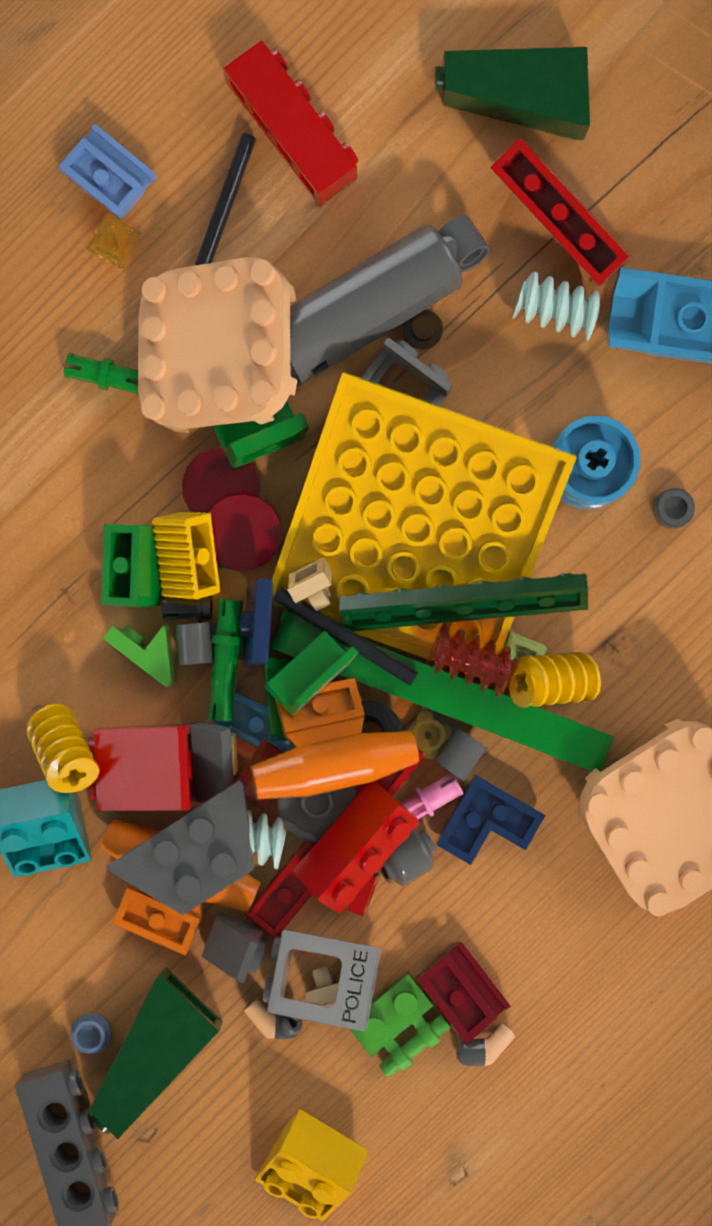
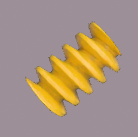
(554, 679)
(61, 749)

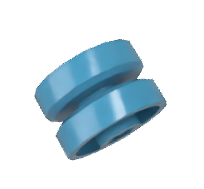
(615, 458)

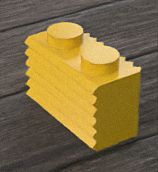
(186, 555)

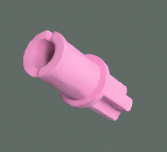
(433, 796)

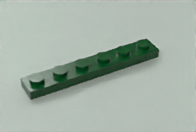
(465, 602)

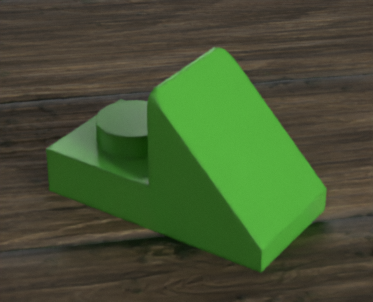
(154, 659)

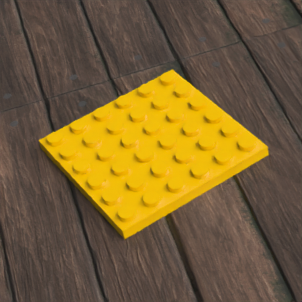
(420, 503)

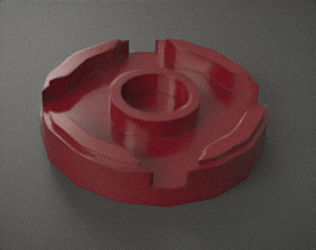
(212, 477)
(245, 530)

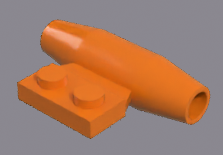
(331, 748)
(150, 917)

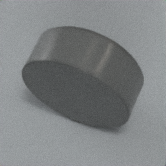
(673, 508)

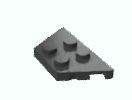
(193, 854)

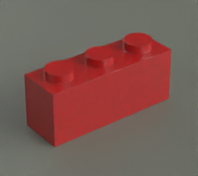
(355, 847)

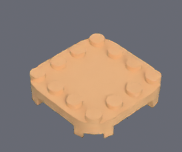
(215, 344)
(656, 817)

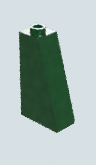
(520, 86)
(156, 1050)

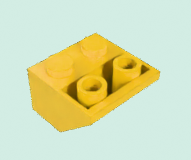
(312, 1166)

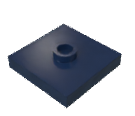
(256, 623)

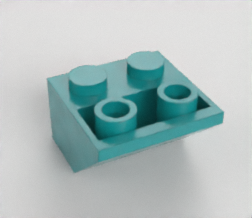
(41, 829)

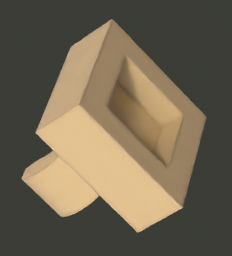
(311, 583)
(326, 989)

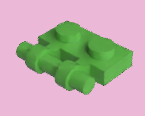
(391, 1014)

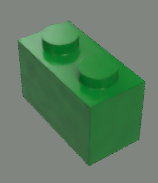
(130, 566)

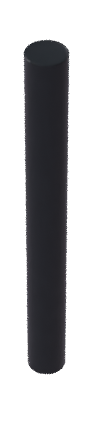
(226, 199)
(346, 637)

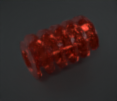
(472, 659)

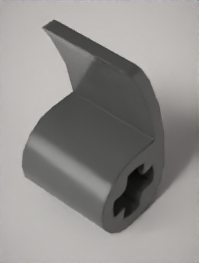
(195, 643)
(459, 752)

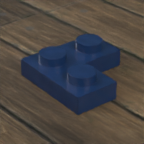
(485, 810)

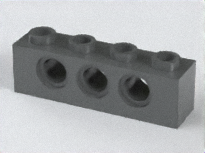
(47, 1131)

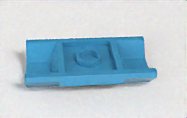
(661, 315)

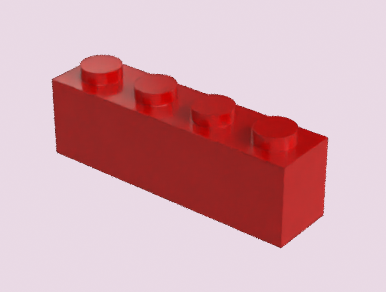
(291, 122)
(560, 211)

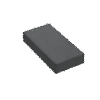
(211, 759)

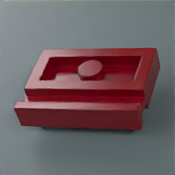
(462, 992)

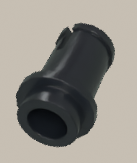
(187, 608)

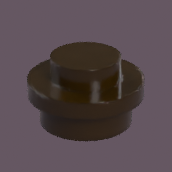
(423, 330)

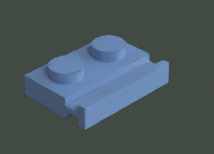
(107, 172)

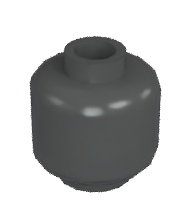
(410, 859)

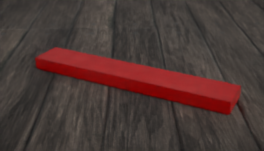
(286, 892)

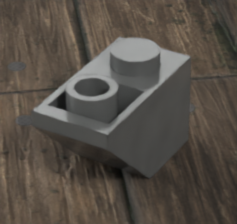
(234, 946)

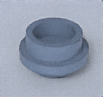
(91, 1033)

